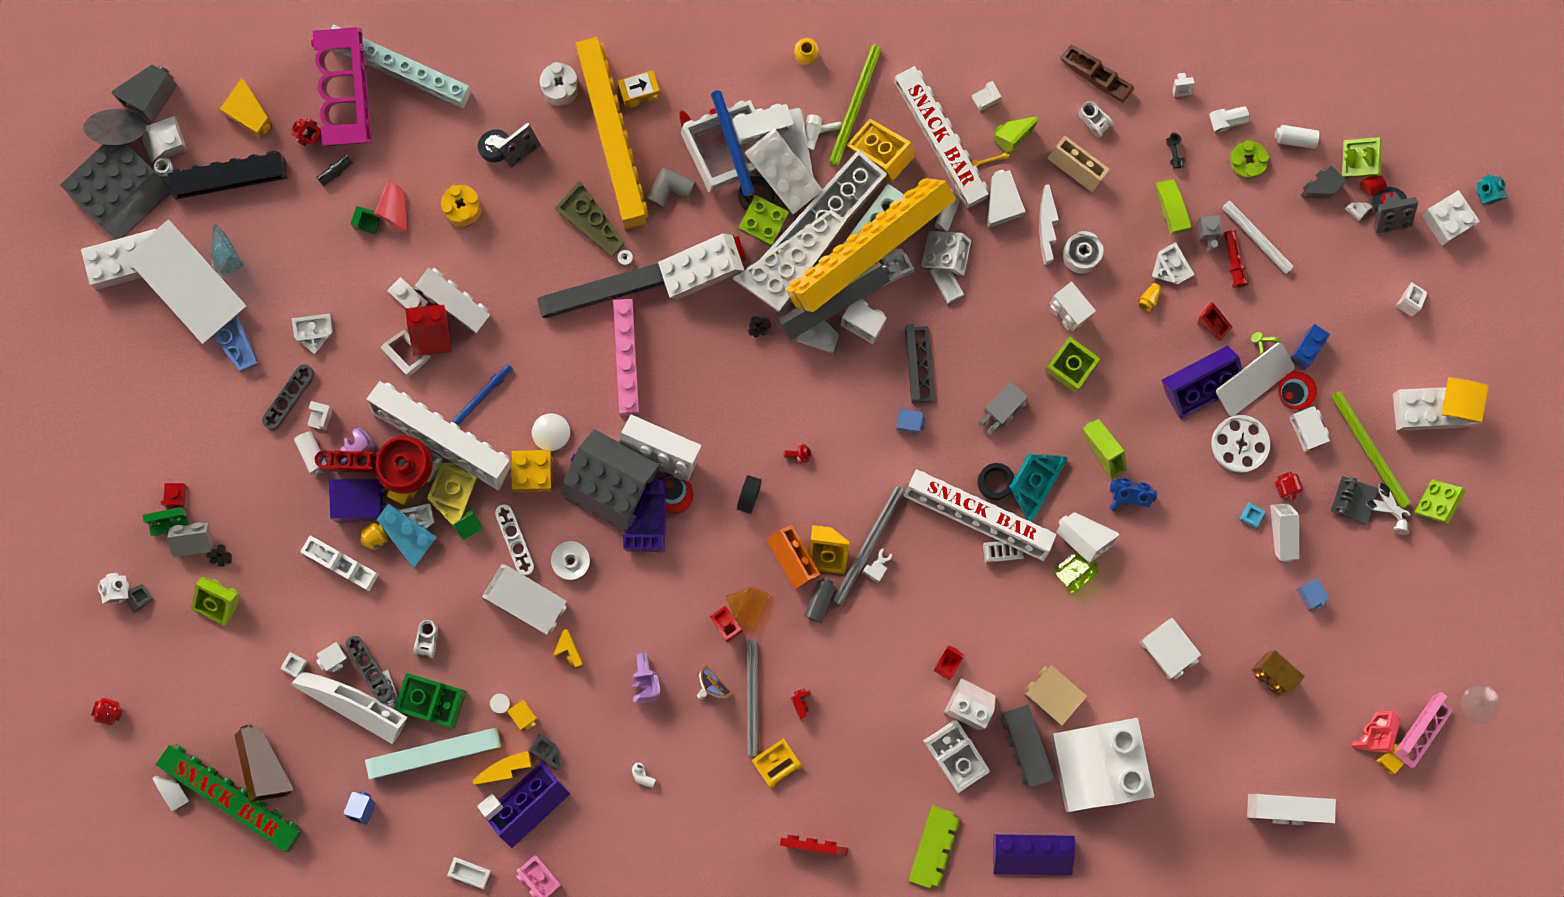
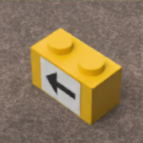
(639, 89)

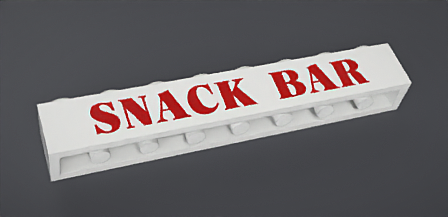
(941, 137)
(980, 515)

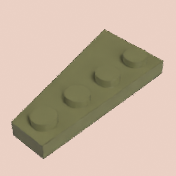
(585, 215)

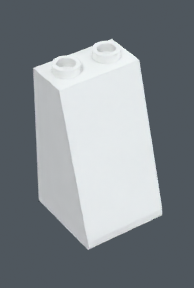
(525, 599)
(971, 705)

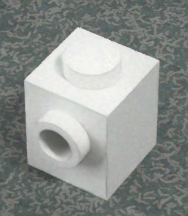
(332, 658)

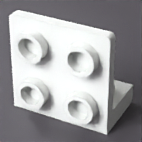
(946, 251)

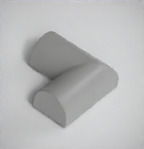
(668, 182)

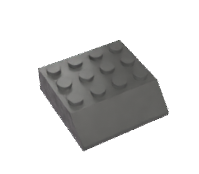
(116, 188)

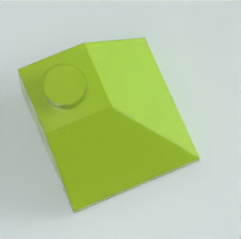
(1014, 133)

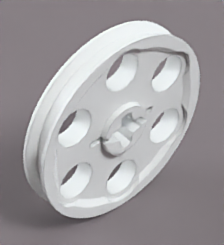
(1233, 448)

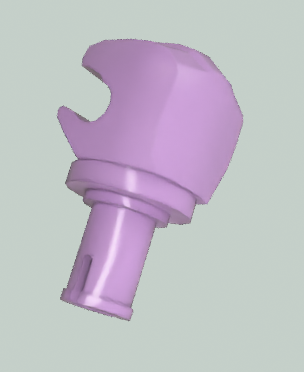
(363, 442)
(646, 680)

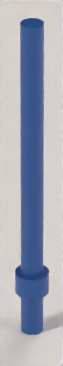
(495, 381)

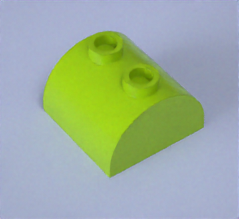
(215, 600)

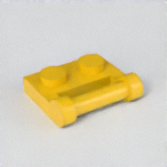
(772, 758)

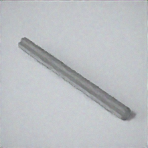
(868, 545)

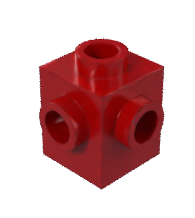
(312, 134)

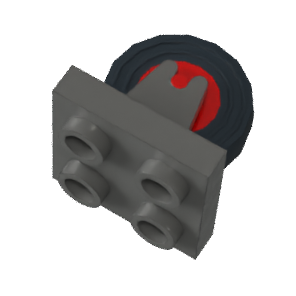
(1393, 210)

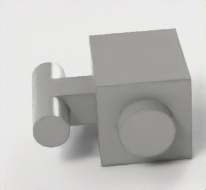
(1209, 229)

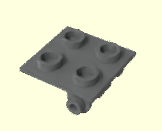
(1352, 499)

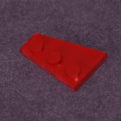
(813, 845)

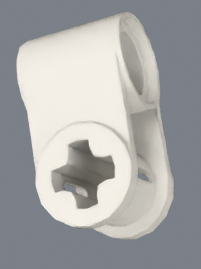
(1096, 119)
(425, 640)

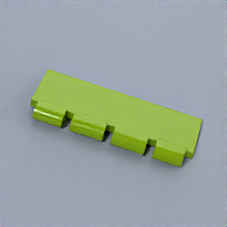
(932, 843)

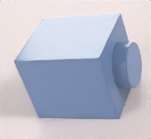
(910, 421)
(1313, 594)

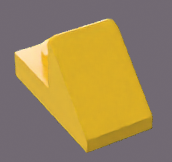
(567, 645)

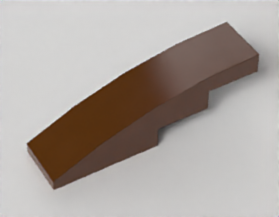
(1096, 73)

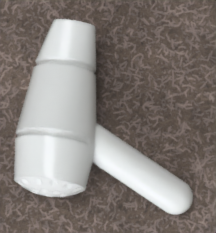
(814, 127)

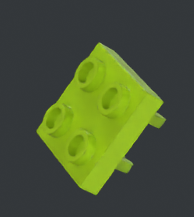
(1362, 157)
(763, 220)
(1440, 501)

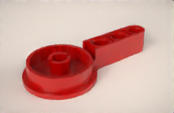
(385, 463)

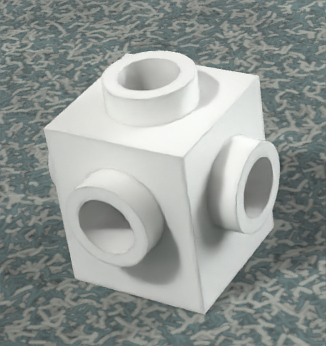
(113, 588)

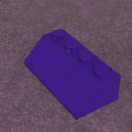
(1197, 383)
(528, 804)
(1033, 854)

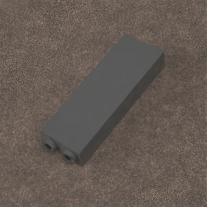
(798, 321)

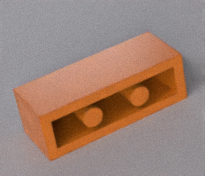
(793, 557)

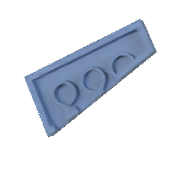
(236, 345)

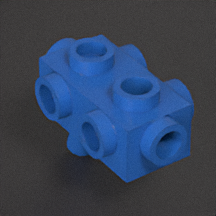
(1128, 492)

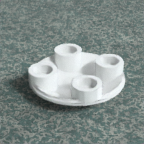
(551, 432)

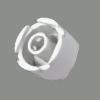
(556, 74)
(1092, 249)

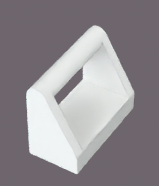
(387, 348)

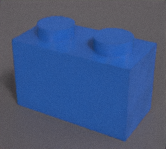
(1309, 346)

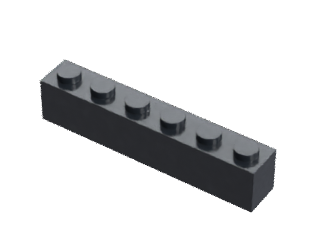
(227, 175)

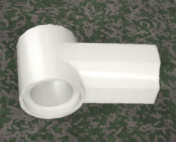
(1223, 119)

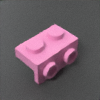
(538, 878)

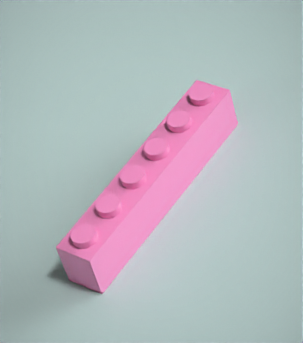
(626, 357)

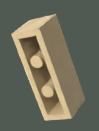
(1078, 163)

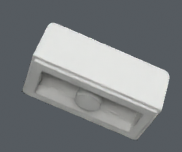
(946, 216)

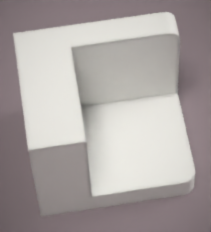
(987, 97)
(319, 415)

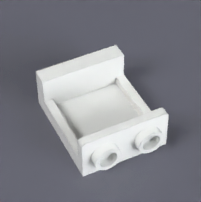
(1171, 648)

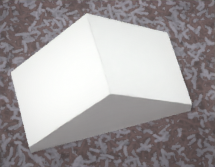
(1412, 300)

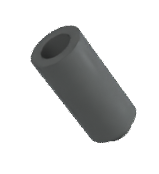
(820, 600)

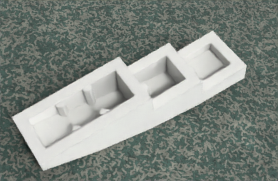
(1047, 218)
(339, 563)

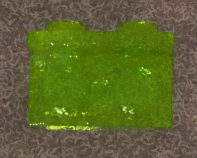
(1075, 572)

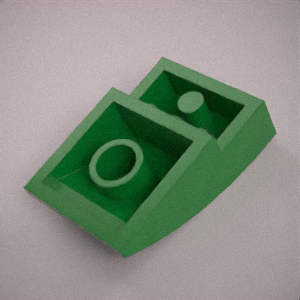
(430, 700)

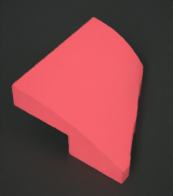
(392, 206)
(1379, 733)

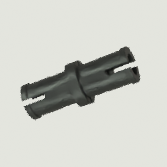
(334, 170)

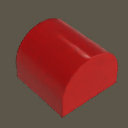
(1373, 185)

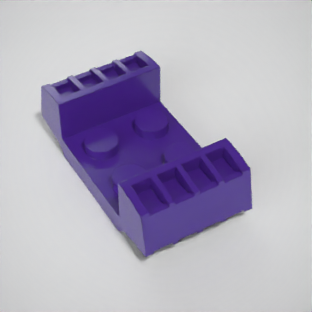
(649, 526)

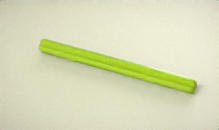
(855, 105)
(1370, 449)

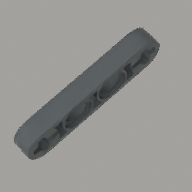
(290, 398)
(367, 670)

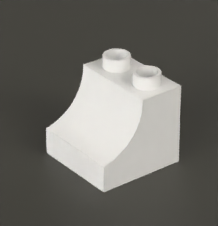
(1102, 765)

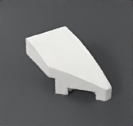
(171, 792)

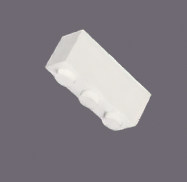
(761, 122)

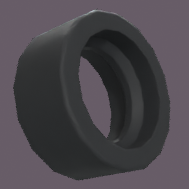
(760, 181)
(981, 481)
(749, 494)

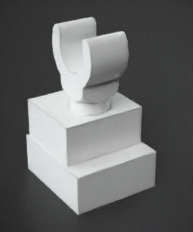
(877, 569)

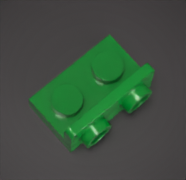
(161, 521)

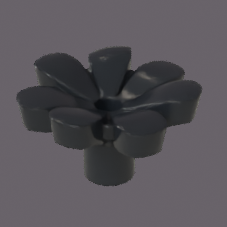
(759, 325)
(219, 555)

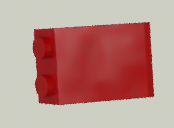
(428, 330)

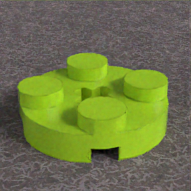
(1238, 159)

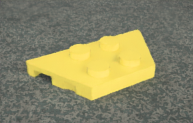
(451, 491)

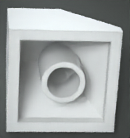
(163, 139)

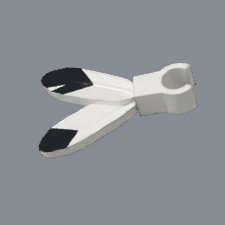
(1389, 504)

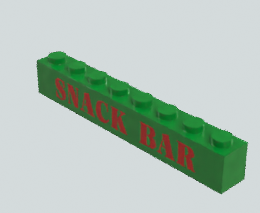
(228, 797)

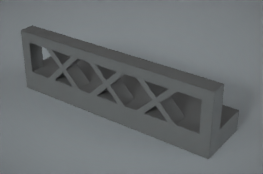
(912, 363)

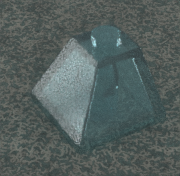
(223, 253)

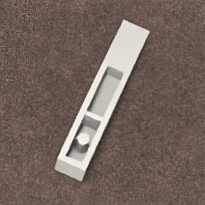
(353, 704)

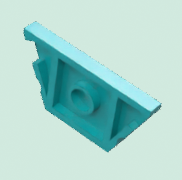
(1035, 481)

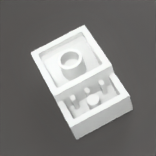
(956, 756)

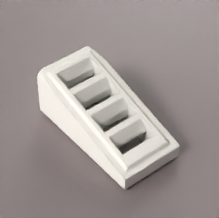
(987, 552)

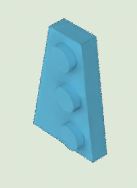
(407, 534)

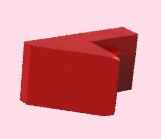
(1214, 322)
(726, 624)

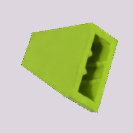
(1105, 448)

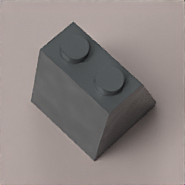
(146, 91)

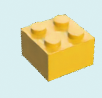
(532, 471)

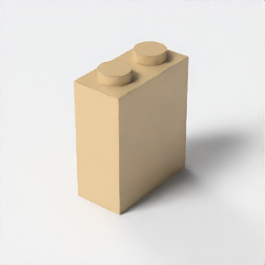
(1054, 695)

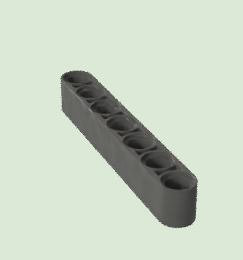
(600, 291)

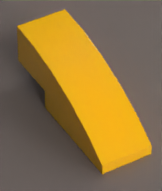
(504, 768)

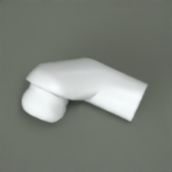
(640, 776)

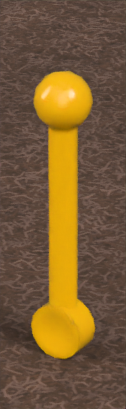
(1005, 155)

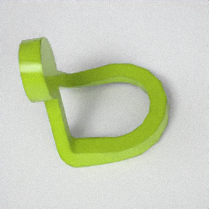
(1258, 338)

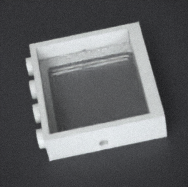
(710, 150)

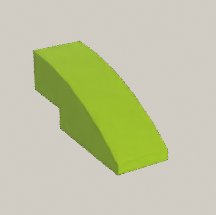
(1173, 207)

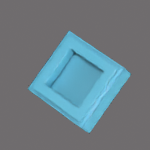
(1252, 515)

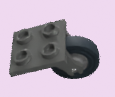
(498, 146)

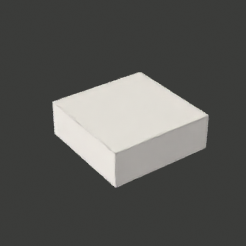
(293, 664)

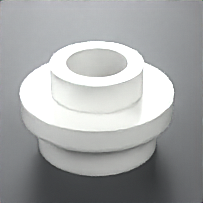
(159, 163)

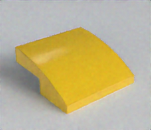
(1465, 400)

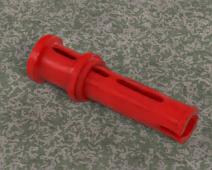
(1236, 268)

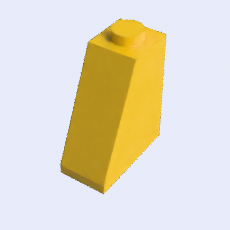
(245, 110)

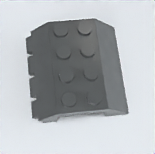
(608, 479)

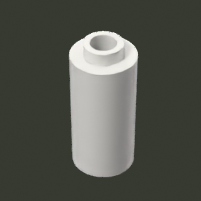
(1297, 136)
(308, 449)

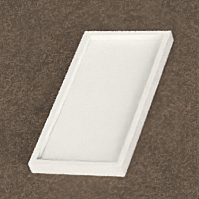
(185, 281)

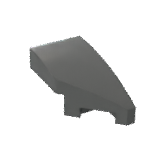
(546, 751)

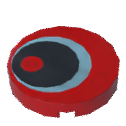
(1297, 390)
(678, 494)

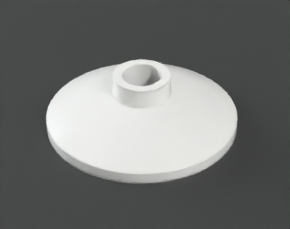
(570, 550)

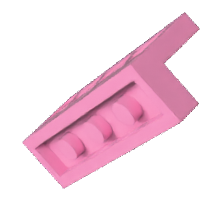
(1419, 728)

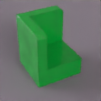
(365, 220)
(468, 525)

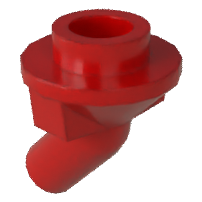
(802, 454)

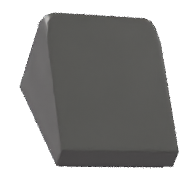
(138, 598)

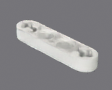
(516, 539)

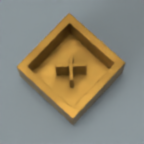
(1277, 673)

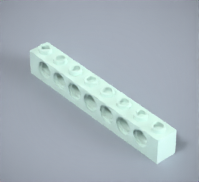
(413, 73)

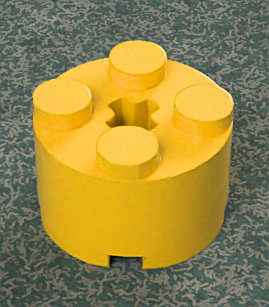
(456, 196)

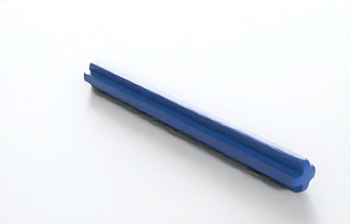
(732, 143)

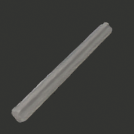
(752, 699)

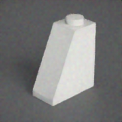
(1003, 199)
(1285, 532)
(1086, 536)

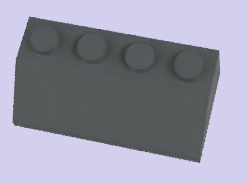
(1027, 746)

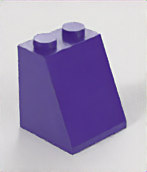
(356, 499)

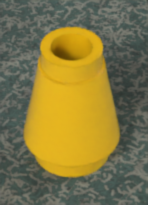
(1149, 298)

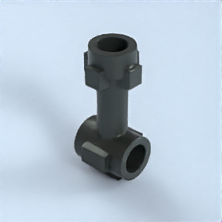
(1177, 162)

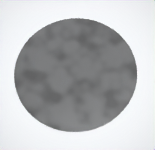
(114, 127)

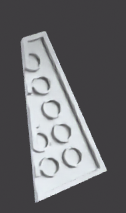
(790, 260)

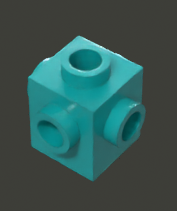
(1491, 189)

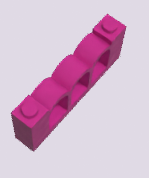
(341, 39)

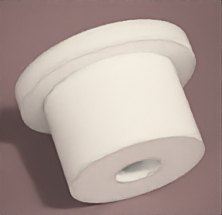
(625, 254)
(1401, 527)

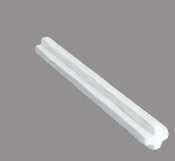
(1270, 250)

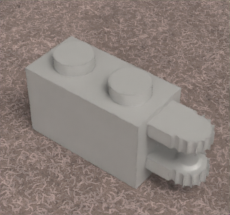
(1003, 406)

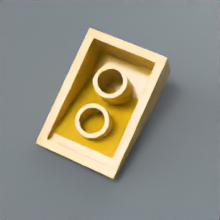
(883, 148)

